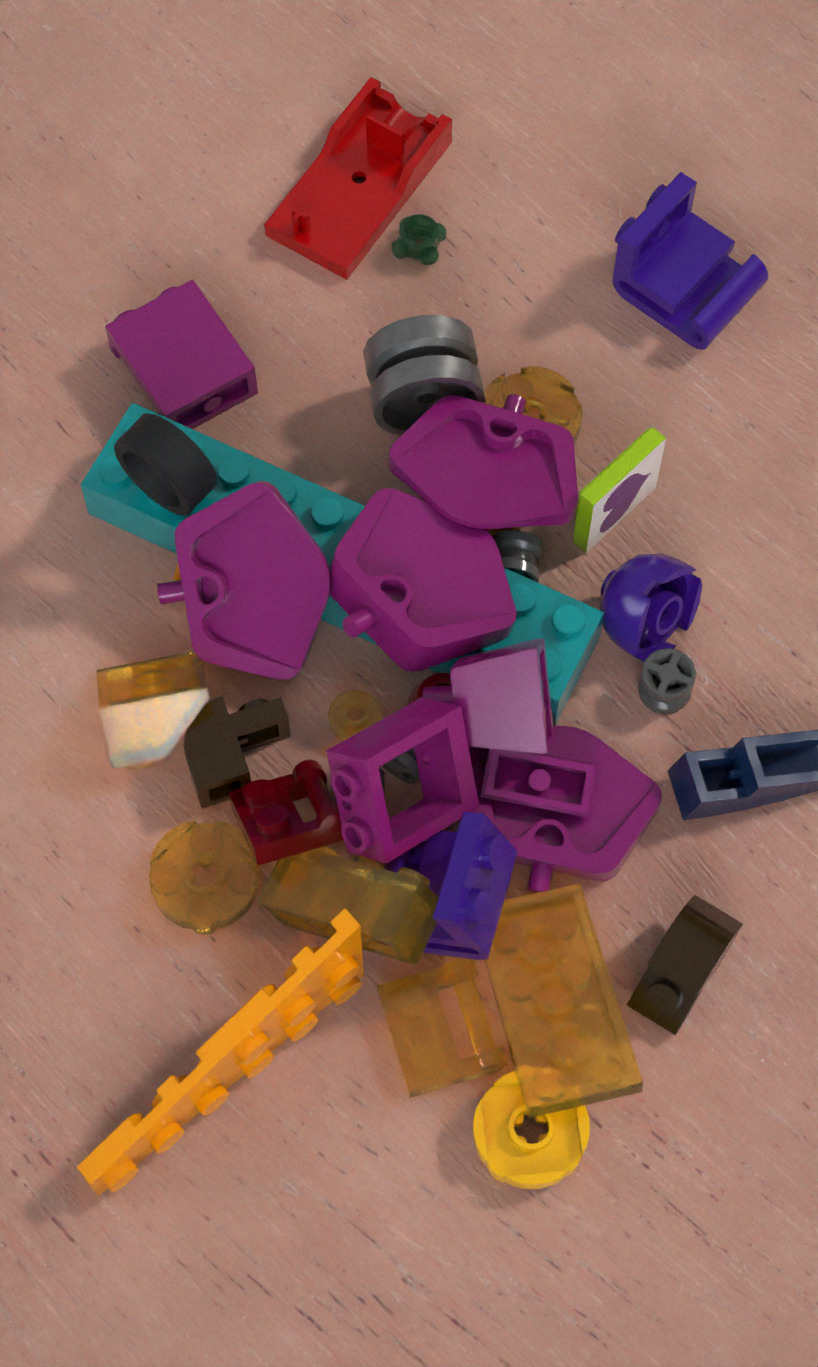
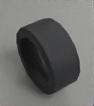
(165, 464)

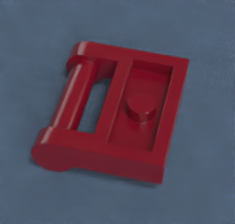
(272, 821)

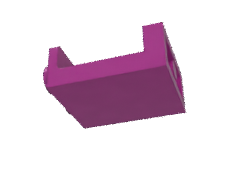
(183, 356)

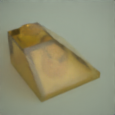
(149, 706)

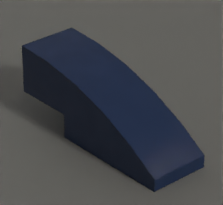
(746, 775)

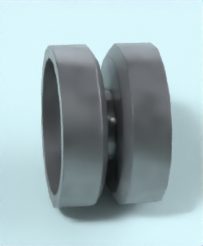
(417, 365)

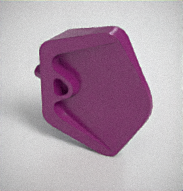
(489, 464)
(420, 582)
(250, 583)
(569, 843)

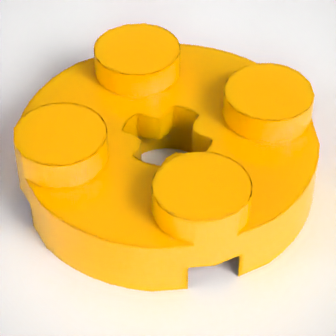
(510, 1156)

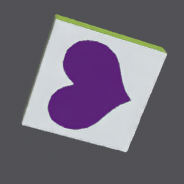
(618, 489)

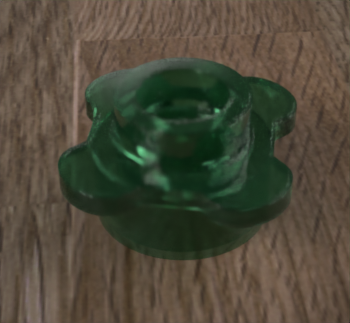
(415, 228)

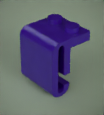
(681, 268)
(471, 880)

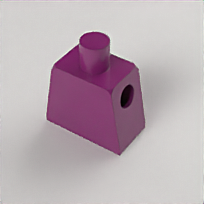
(503, 697)

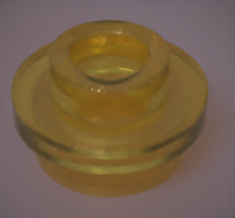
(344, 727)

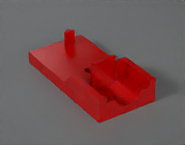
(373, 139)

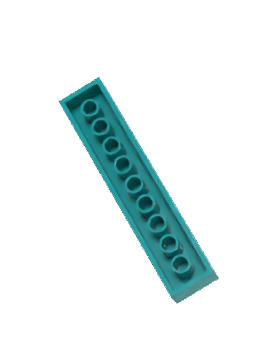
(565, 623)

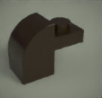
(217, 743)
(684, 963)

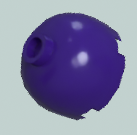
(648, 602)

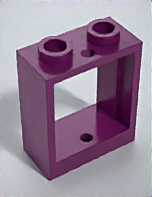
(444, 773)

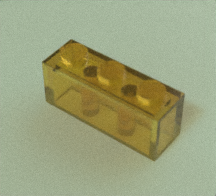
(389, 906)

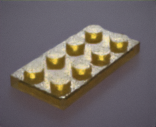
(559, 1004)

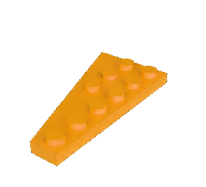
(235, 1050)

